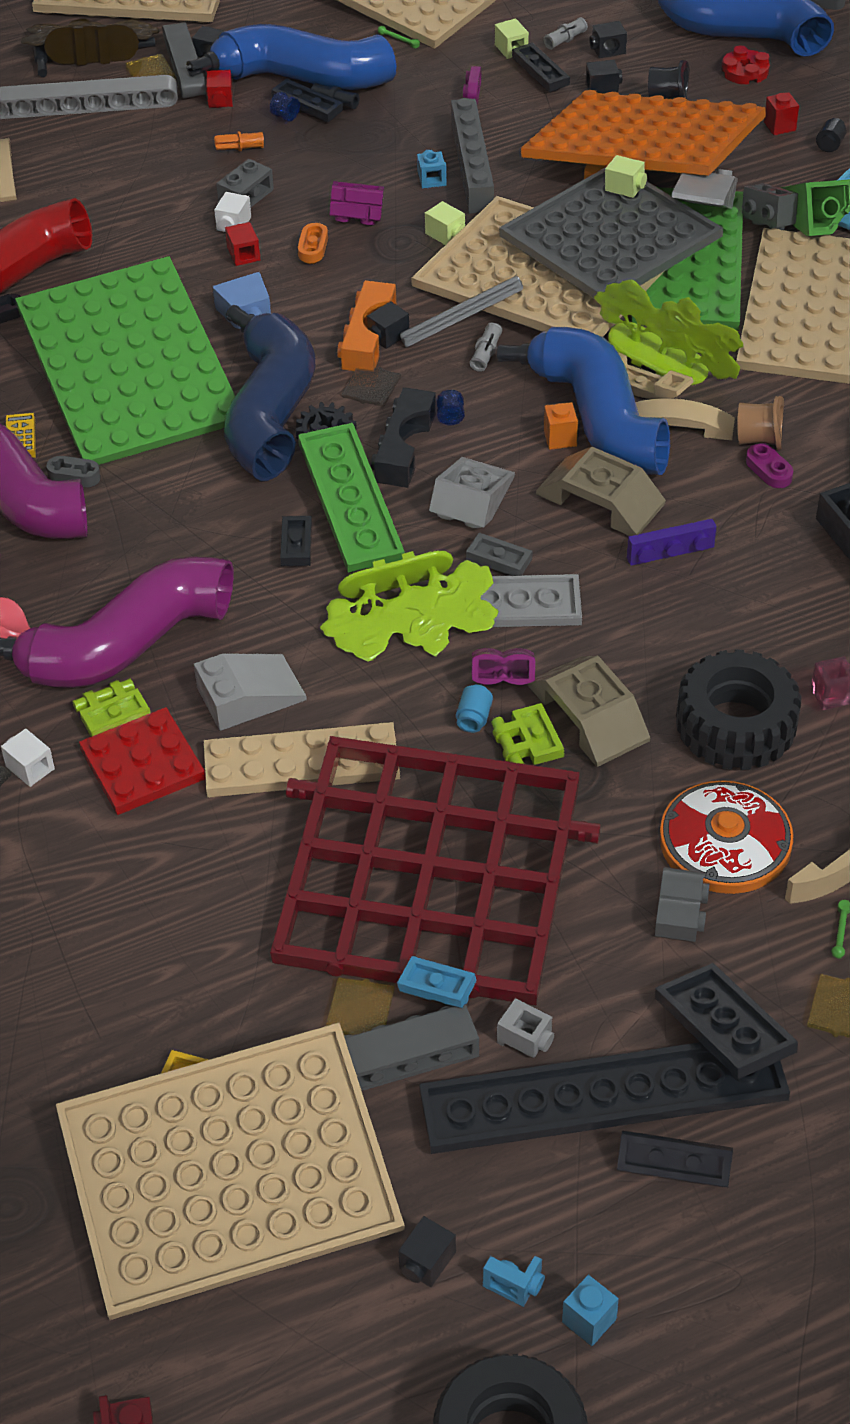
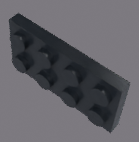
(726, 1020)

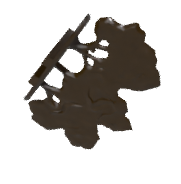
(90, 41)

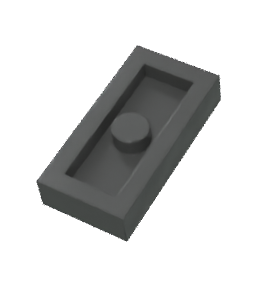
(499, 555)

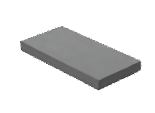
(535, 600)

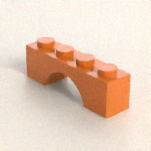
(361, 345)

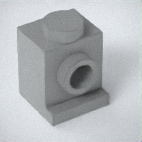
(525, 1029)

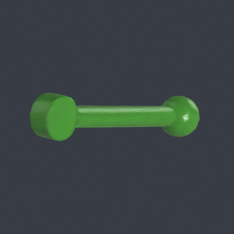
(414, 43)
(844, 909)

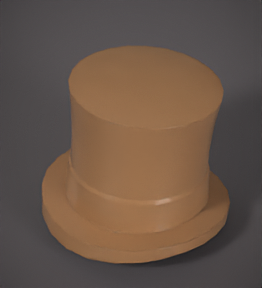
(761, 422)

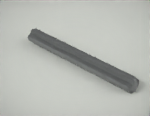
(461, 311)

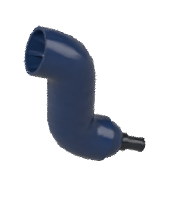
(270, 393)

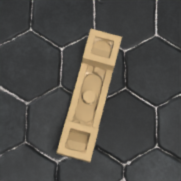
(7, 183)
(655, 386)
(690, 414)
(814, 882)

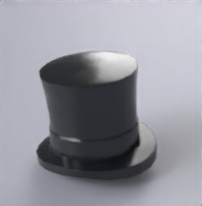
(670, 81)

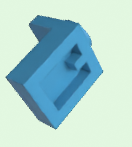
(510, 1282)

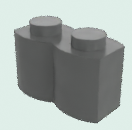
(680, 904)

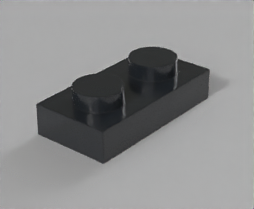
(296, 541)

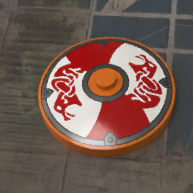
(729, 834)

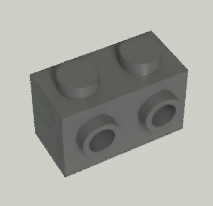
(249, 180)
(769, 205)

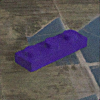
(671, 542)

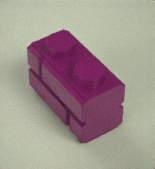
(356, 202)

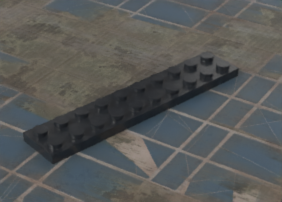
(589, 1096)

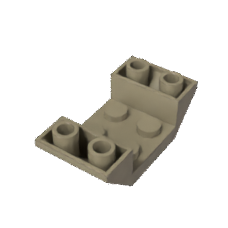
(608, 483)
(597, 705)

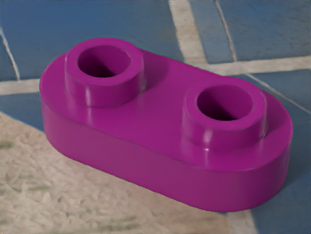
(473, 83)
(769, 466)

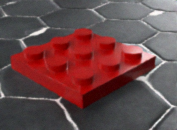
(142, 760)

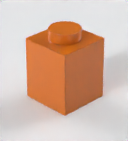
(560, 425)

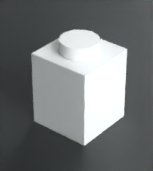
(232, 210)
(27, 757)

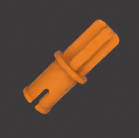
(239, 141)

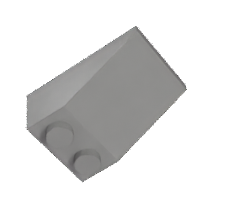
(711, 190)
(470, 492)
(246, 686)

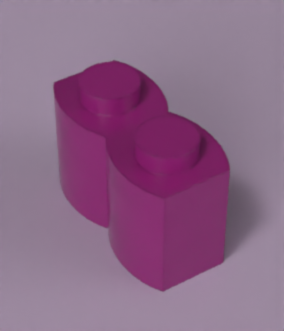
(494, 666)

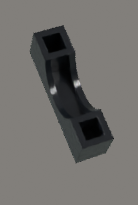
(411, 415)

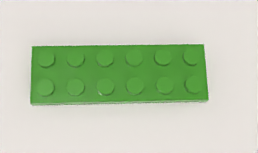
(350, 497)

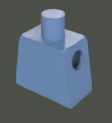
(246, 292)

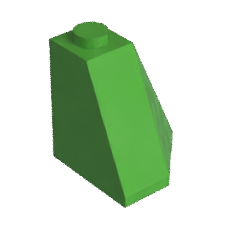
(821, 205)

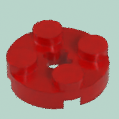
(745, 65)

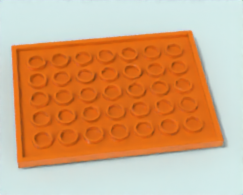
(655, 130)

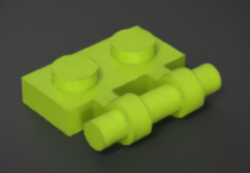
(111, 706)
(536, 732)

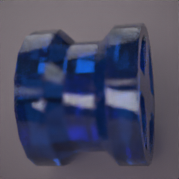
(284, 106)
(450, 407)

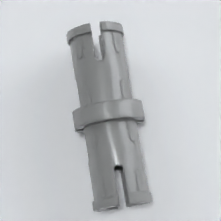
(565, 33)
(482, 356)

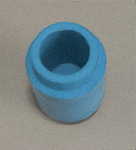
(474, 708)

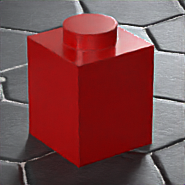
(219, 88)
(781, 113)
(242, 243)

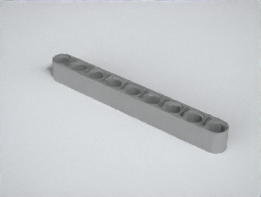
(82, 99)

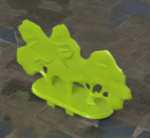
(671, 335)
(417, 612)

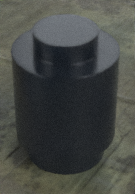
(831, 135)

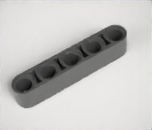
(180, 50)

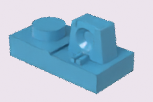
(436, 982)

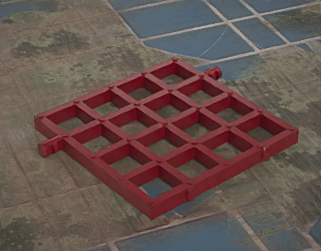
(428, 864)

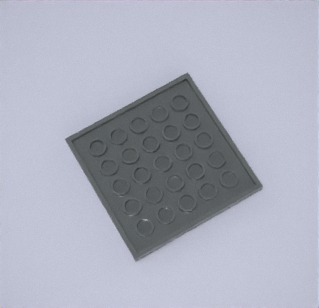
(609, 237)

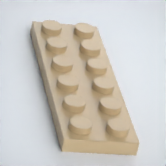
(269, 760)

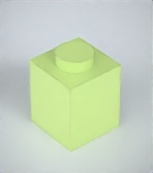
(510, 36)
(625, 176)
(444, 222)

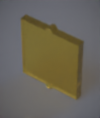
(149, 66)
(360, 1005)
(831, 1006)

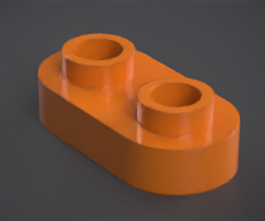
(312, 243)

